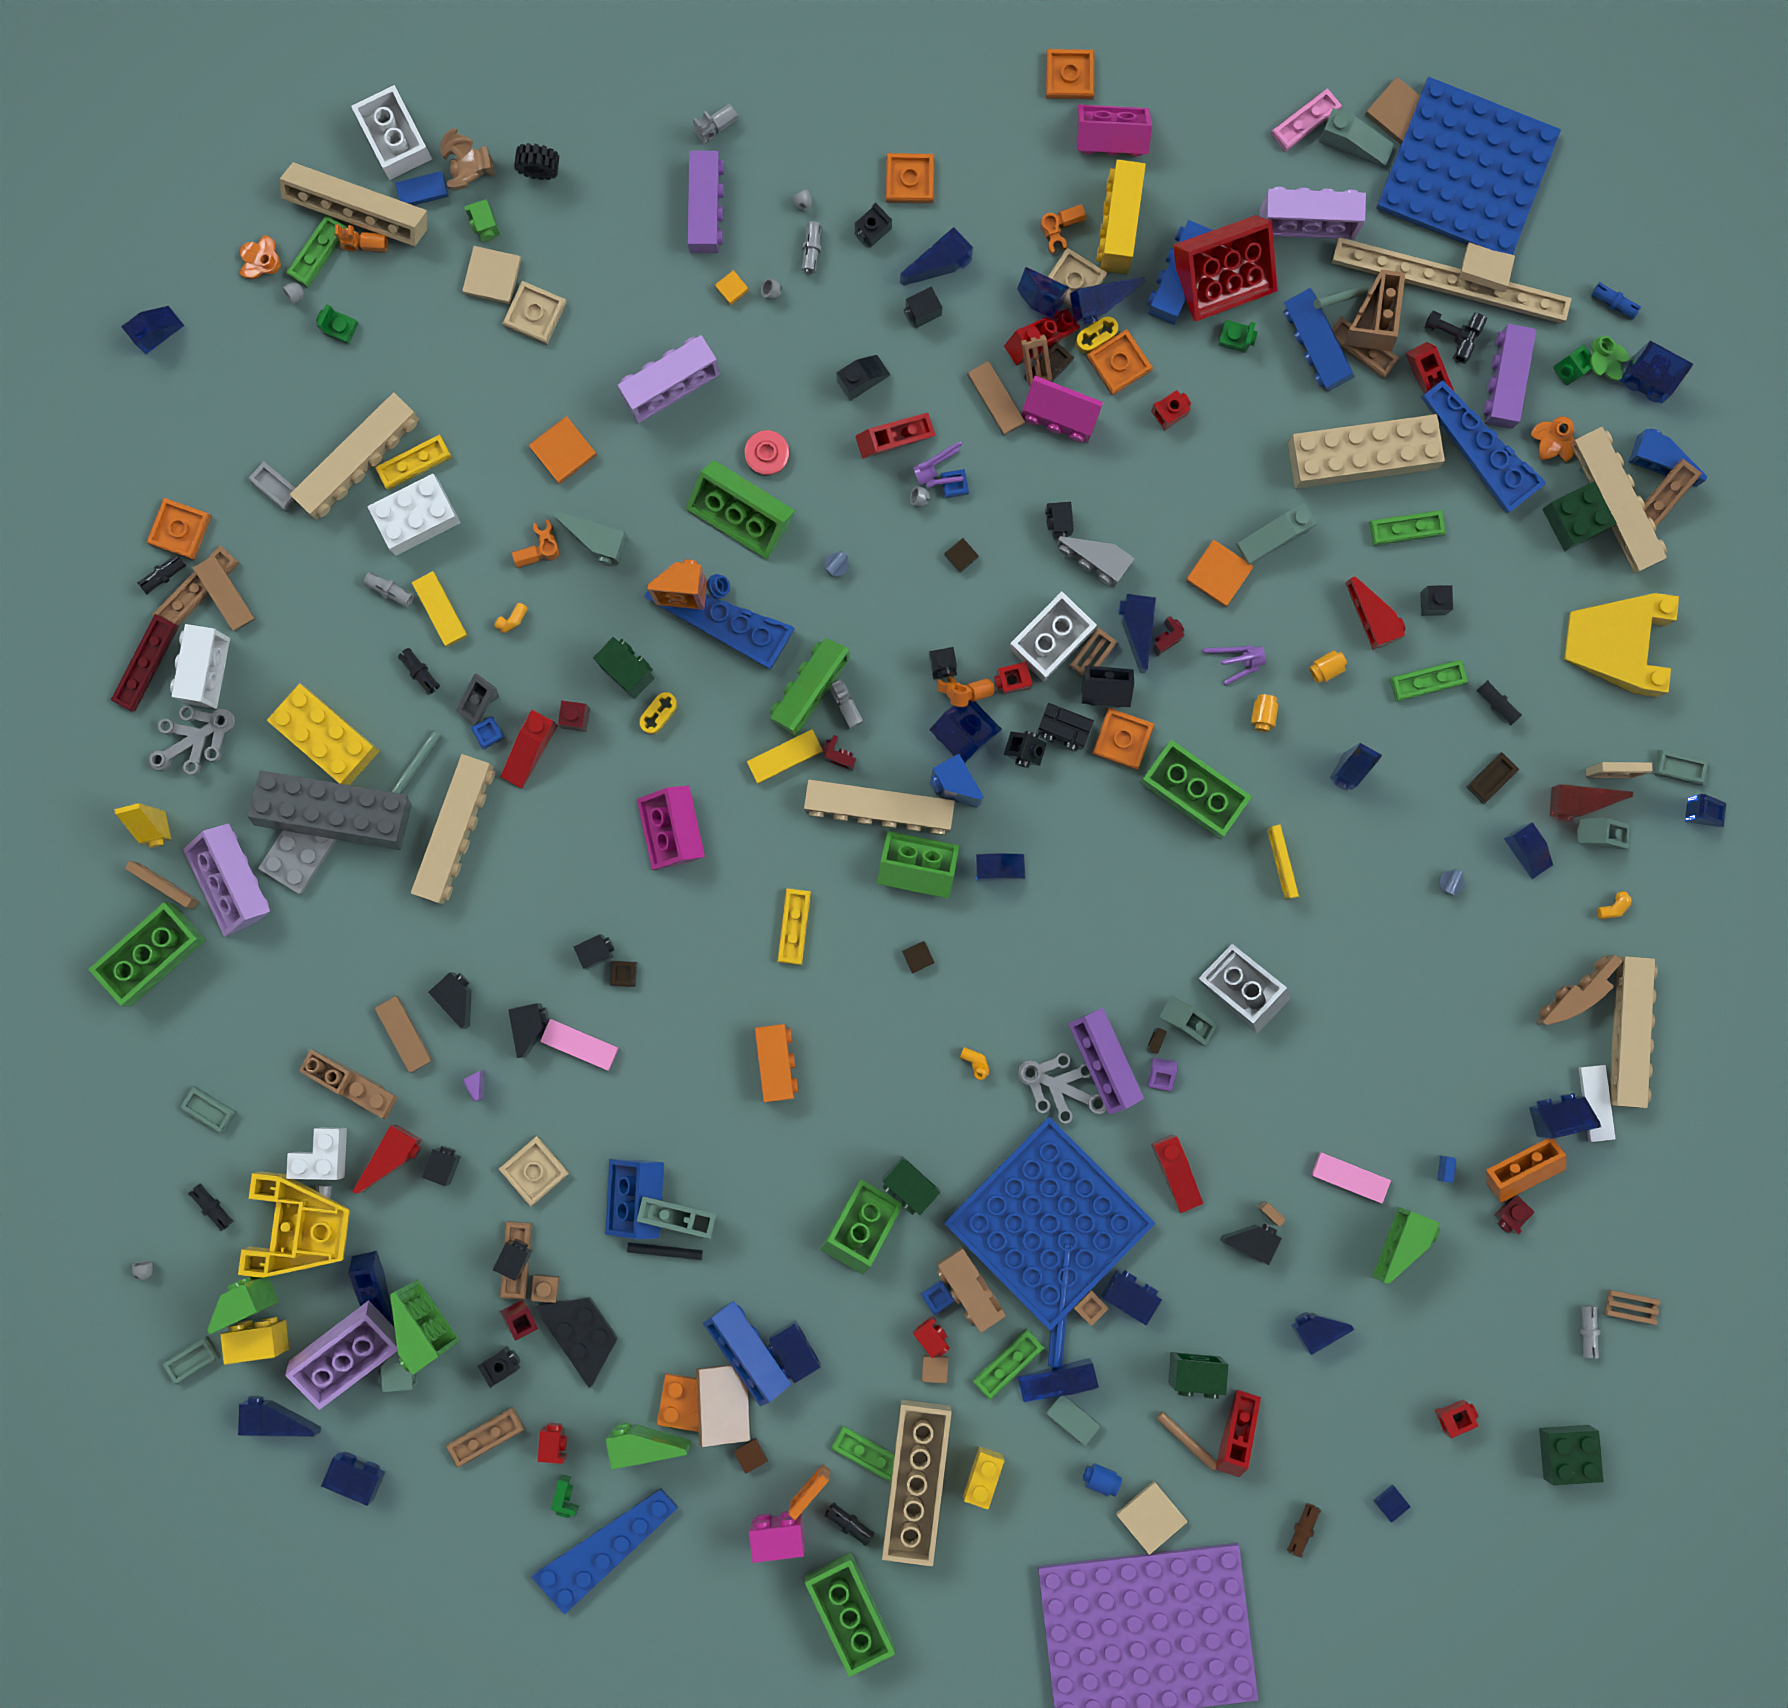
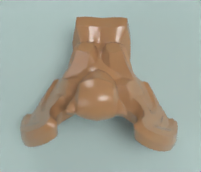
(469, 162)

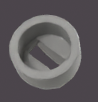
(802, 200)
(771, 288)
(293, 292)
(919, 496)
(142, 1270)

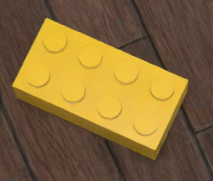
(1120, 216)
(323, 735)

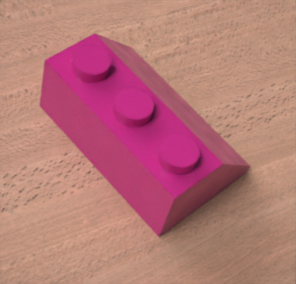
(1113, 130)
(1061, 409)
(670, 827)

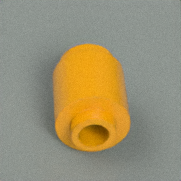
(1328, 666)
(1264, 713)

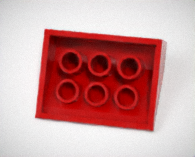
(1227, 266)

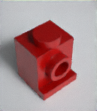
(1166, 415)
(1019, 672)
(932, 1337)
(1457, 1427)
(552, 1444)

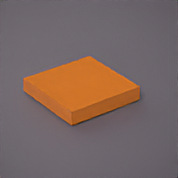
(1069, 74)
(909, 178)
(1119, 362)
(562, 450)
(179, 528)
(1219, 573)
(1123, 738)
(809, 1491)

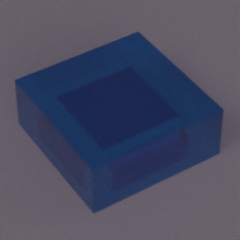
(1392, 1503)

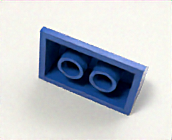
(955, 782)
(626, 1186)

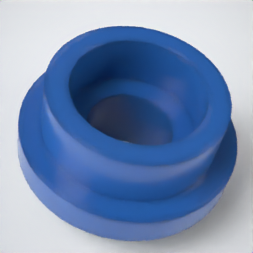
(718, 586)

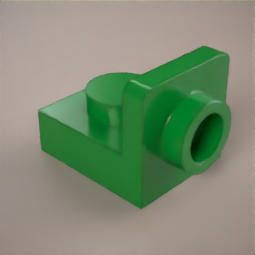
(336, 324)
(1237, 336)
(1574, 365)
(562, 1493)

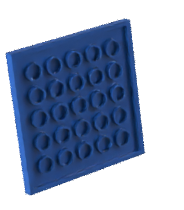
(1468, 168)
(1034, 1206)

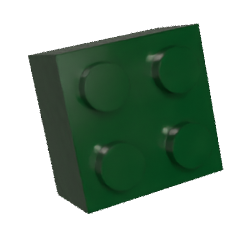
(1579, 516)
(623, 667)
(910, 1186)
(1198, 1374)
(1571, 1455)

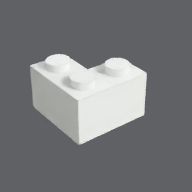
(325, 1161)

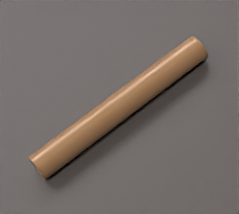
(1183, 1437)

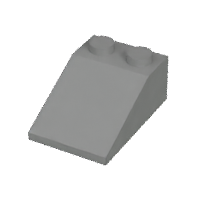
(1245, 988)

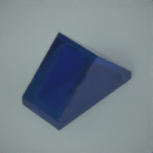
(1705, 810)

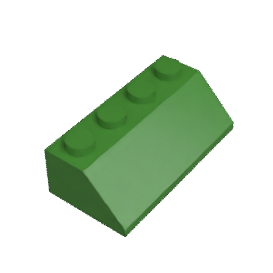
(739, 509)
(810, 686)

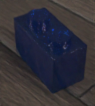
(1132, 1297)
(794, 1352)
(353, 1478)

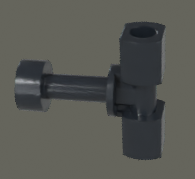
(1464, 336)

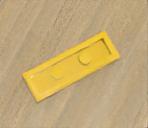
(413, 462)
(439, 609)
(785, 756)
(1282, 862)
(794, 926)

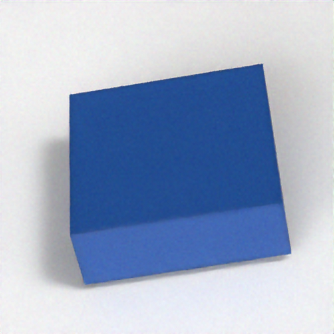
(957, 488)
(487, 732)
(1446, 1169)
(937, 1297)

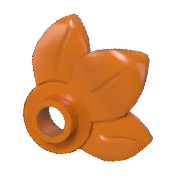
(259, 258)
(1552, 440)

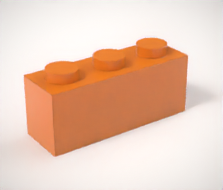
(776, 1062)
(1526, 1169)

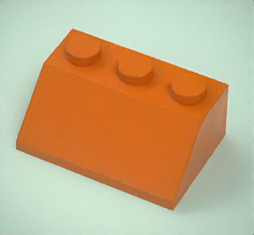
(680, 586)

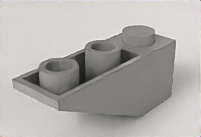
(1102, 558)

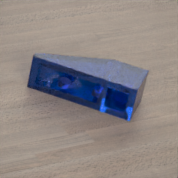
(940, 259)
(1097, 300)
(1137, 622)
(1354, 766)
(370, 1282)
(1059, 1381)
(269, 1418)

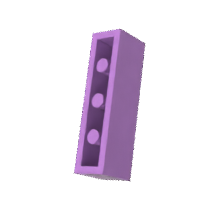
(704, 202)
(1510, 376)
(1106, 1061)

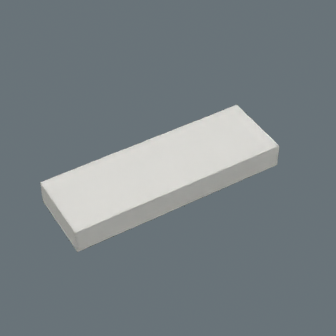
(1596, 1090)

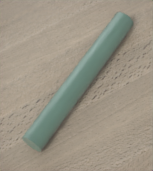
(1340, 297)
(416, 762)

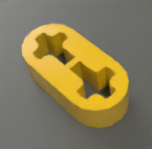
(1094, 330)
(654, 709)

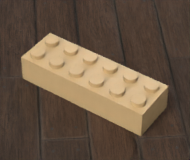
(1366, 451)
(916, 1482)

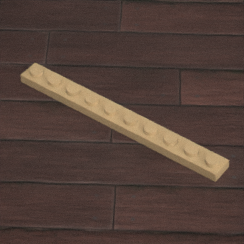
(1446, 280)

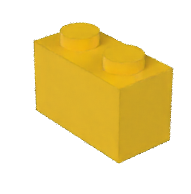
(983, 1477)

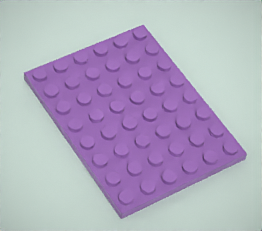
(1149, 1630)

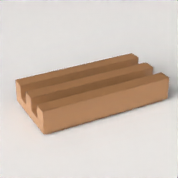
(1034, 344)
(1080, 670)
(1653, 1310)

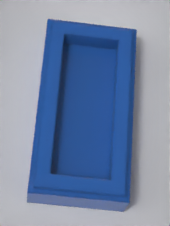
(422, 189)

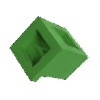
(482, 220)

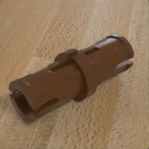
(1304, 1530)

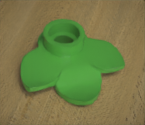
(1608, 358)

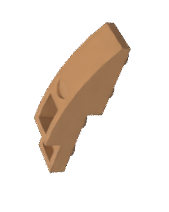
(1574, 1000)
(348, 1083)

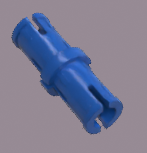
(1616, 300)

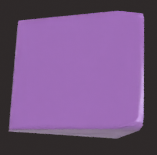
(1162, 1074)
(475, 1085)

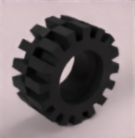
(536, 161)

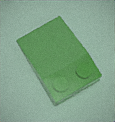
(861, 1227)
(1406, 1241)
(641, 1445)

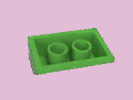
(918, 864)
(242, 1301)

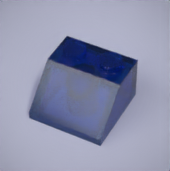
(1655, 372)
(965, 730)
(1563, 1117)

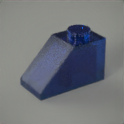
(1042, 292)
(152, 327)
(1530, 849)
(999, 866)
(1319, 1331)

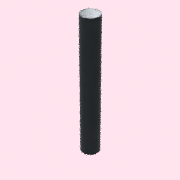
(665, 1251)

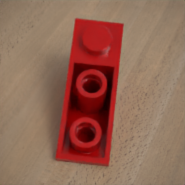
(1054, 330)

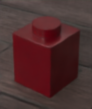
(573, 716)
(519, 1320)

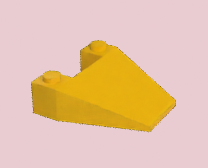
(1615, 641)
(305, 1230)

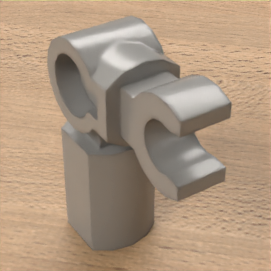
(708, 125)
(847, 707)

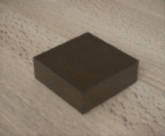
(961, 555)
(918, 957)
(623, 973)
(1156, 1040)

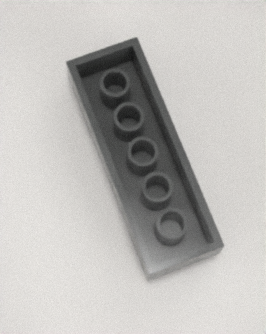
(329, 810)

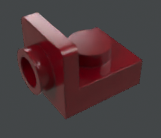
(1166, 640)
(841, 758)
(1513, 1215)

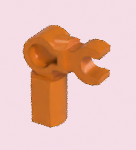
(1051, 224)
(353, 240)
(547, 548)
(961, 694)

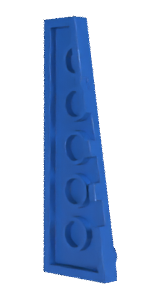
(1495, 463)
(741, 629)
(589, 1561)

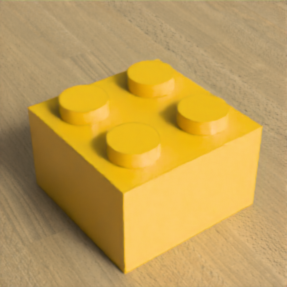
(254, 1341)

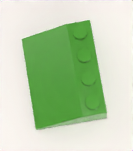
(419, 1327)

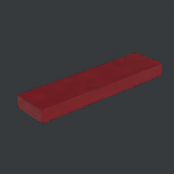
(144, 662)

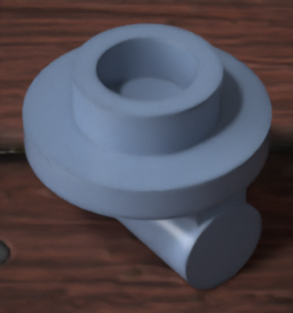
(837, 564)
(1451, 882)

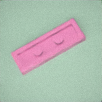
(1305, 120)
(579, 1044)
(1351, 1177)

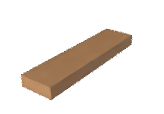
(192, 591)

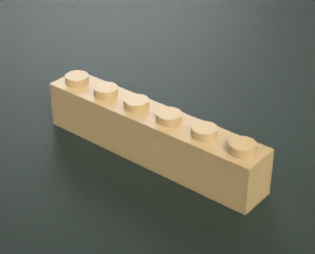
(353, 204)
(355, 456)
(1633, 528)
(879, 806)
(453, 829)
(1632, 1032)

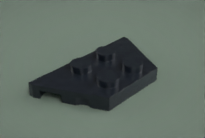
(580, 1333)

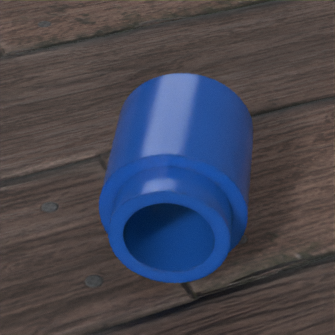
(1102, 1480)

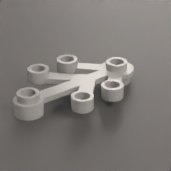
(195, 738)
(1057, 1086)

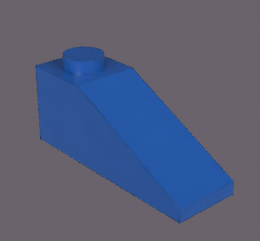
(1659, 454)

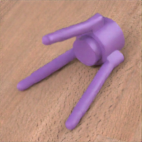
(926, 470)
(1250, 657)

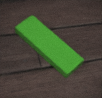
(315, 252)
(1407, 527)
(1428, 680)
(1008, 1364)
(864, 1452)

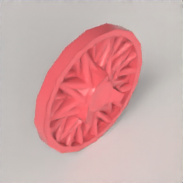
(766, 452)

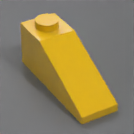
(145, 823)

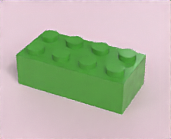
(1195, 789)
(147, 954)
(850, 1614)

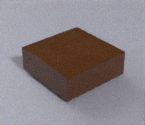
(750, 1455)

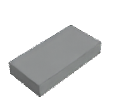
(273, 485)

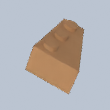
(1379, 315)
(970, 1290)

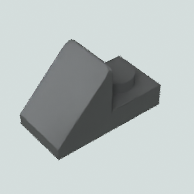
(476, 699)

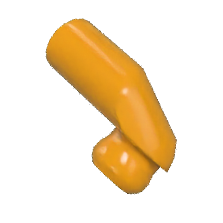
(514, 619)
(1622, 903)
(978, 1062)

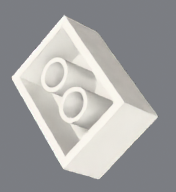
(391, 132)
(414, 514)
(1052, 636)
(200, 666)

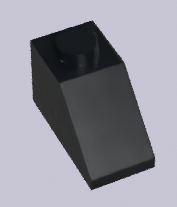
(861, 376)
(454, 998)
(527, 1026)
(1254, 1241)

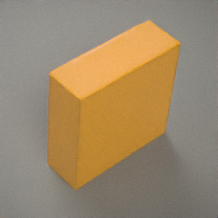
(731, 287)

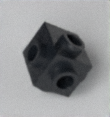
(1025, 748)

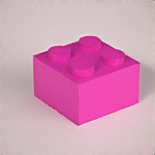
(776, 1537)

